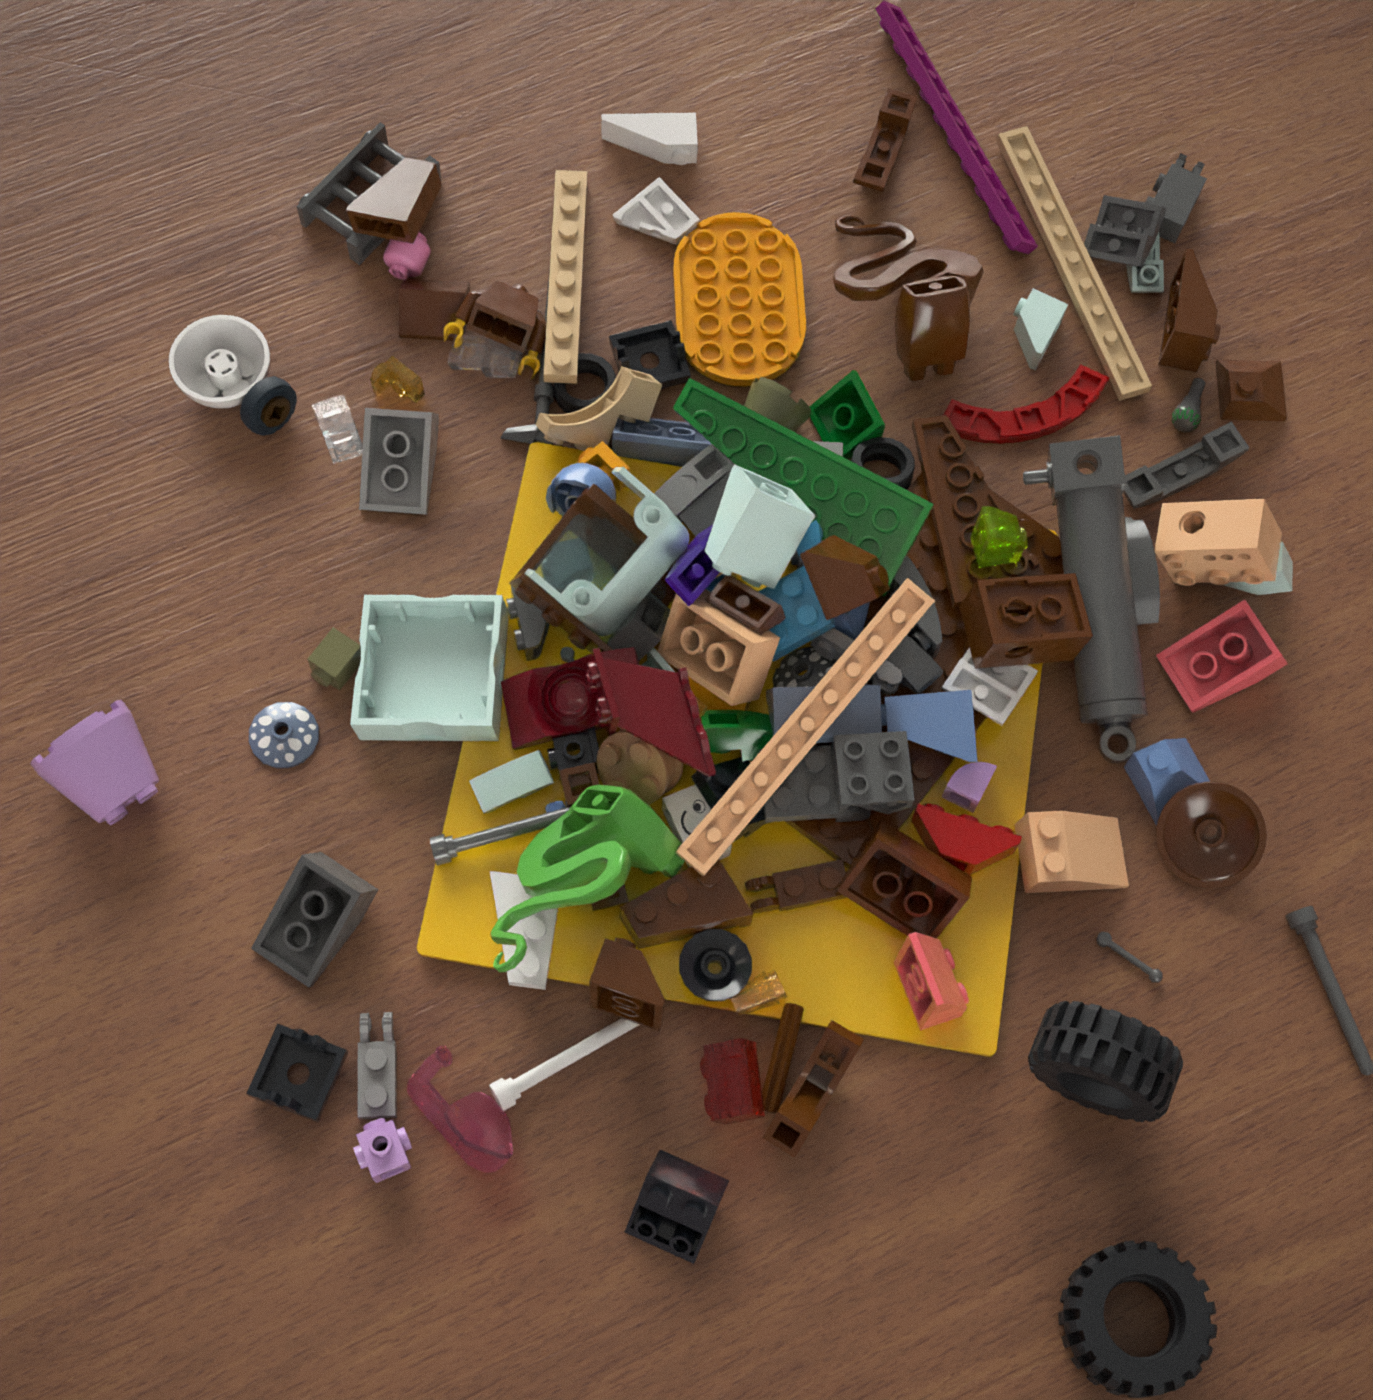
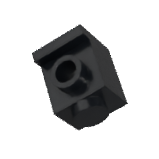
(585, 742)

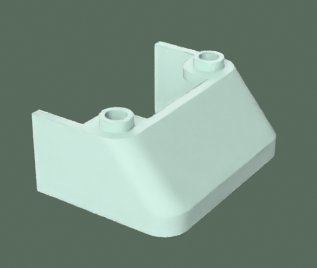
(665, 542)

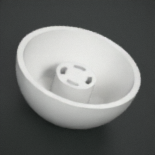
(219, 360)

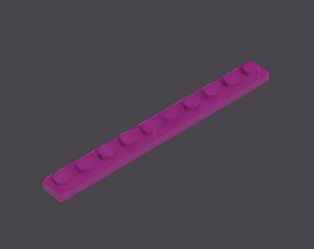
(959, 134)

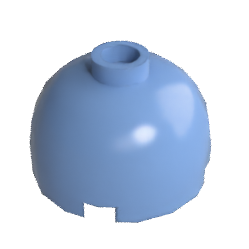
(572, 481)

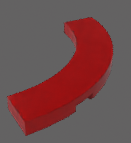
(1031, 420)

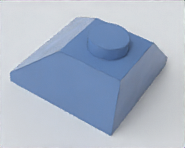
(1163, 771)

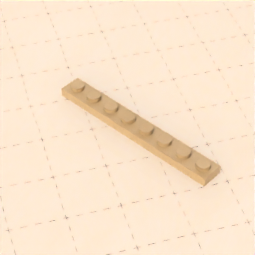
(565, 277)

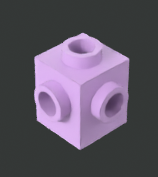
(386, 1162)

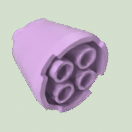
(101, 765)

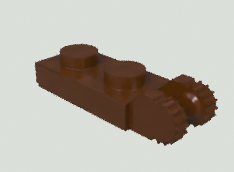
(799, 887)

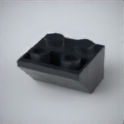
(676, 1206)

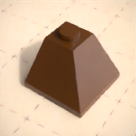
(1250, 390)
(843, 575)

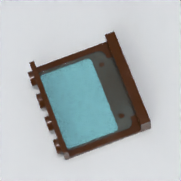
(587, 545)

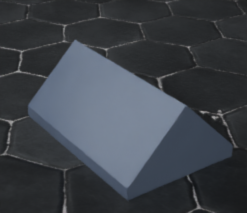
(658, 441)
(858, 717)

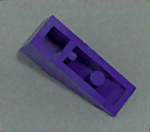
(692, 569)

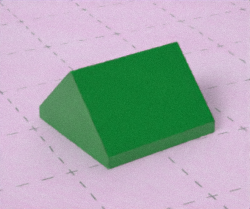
(847, 414)

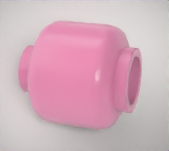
(407, 258)

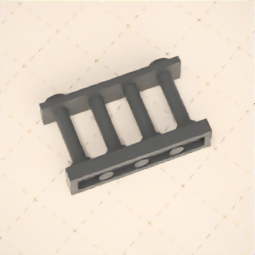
(335, 184)

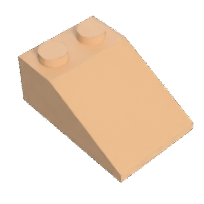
(1070, 852)

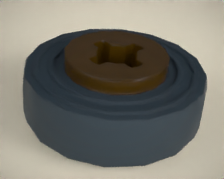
(268, 405)

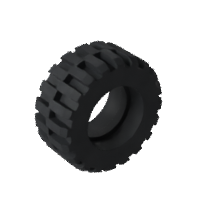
(1106, 1061)
(1186, 1309)

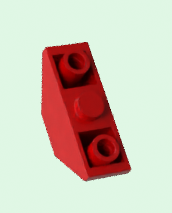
(962, 838)

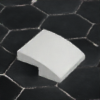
(993, 689)

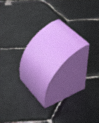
(969, 784)

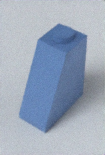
(934, 720)

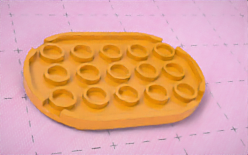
(739, 299)

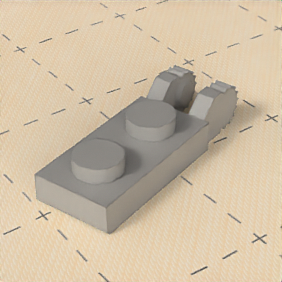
(835, 643)
(377, 1071)

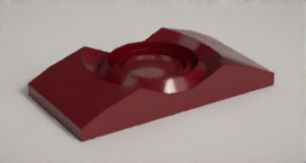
(553, 700)

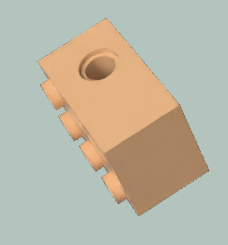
(1218, 542)

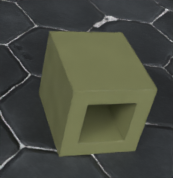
(335, 659)

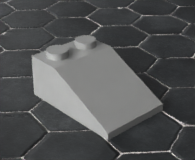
(398, 460)

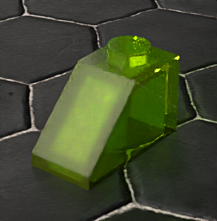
(997, 538)

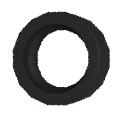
(586, 364)
(890, 451)

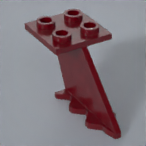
(652, 707)

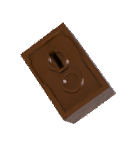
(1025, 620)

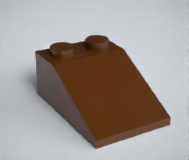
(1189, 318)

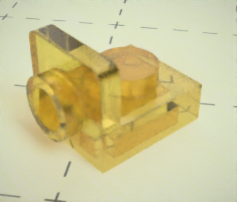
(399, 377)

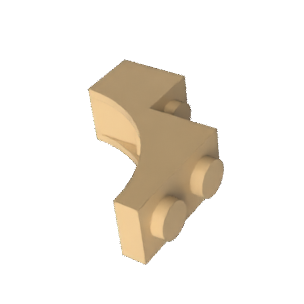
(628, 398)

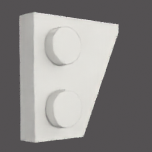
(658, 214)

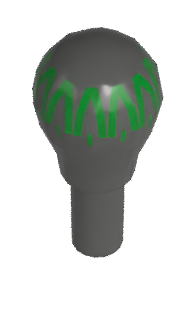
(1187, 414)

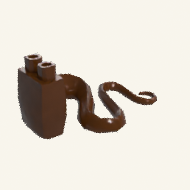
(930, 312)

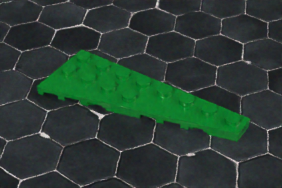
(837, 491)

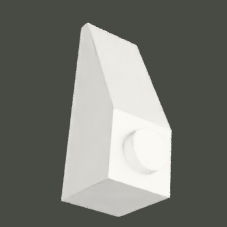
(660, 136)

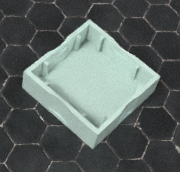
(430, 668)

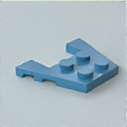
(799, 602)

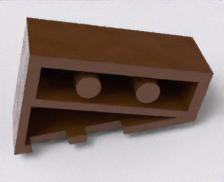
(685, 907)

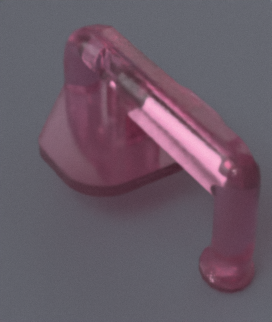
(470, 1125)

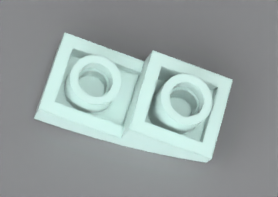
(1151, 275)
(511, 781)

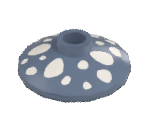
(285, 749)

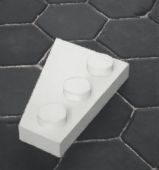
(536, 929)

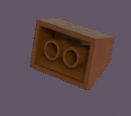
(905, 883)
(625, 985)

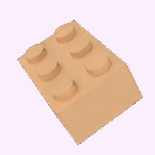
(717, 650)

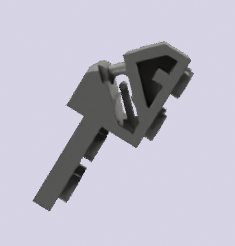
(847, 780)

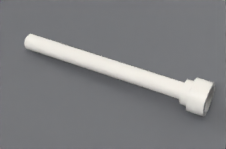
(509, 1090)

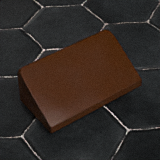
(746, 605)

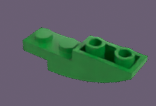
(737, 730)

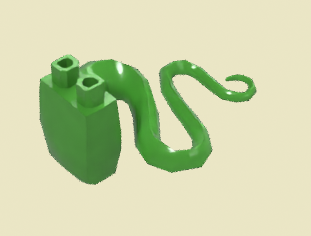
(594, 839)

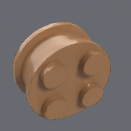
(637, 766)

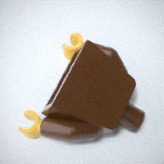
(506, 316)

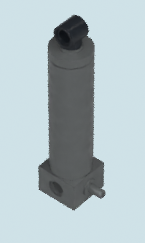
(1098, 552)

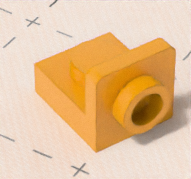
(606, 460)

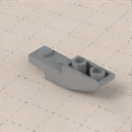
(694, 479)

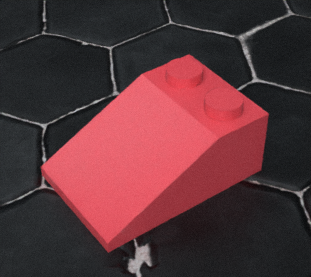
(1221, 657)
(929, 980)

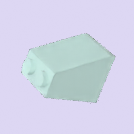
(756, 528)

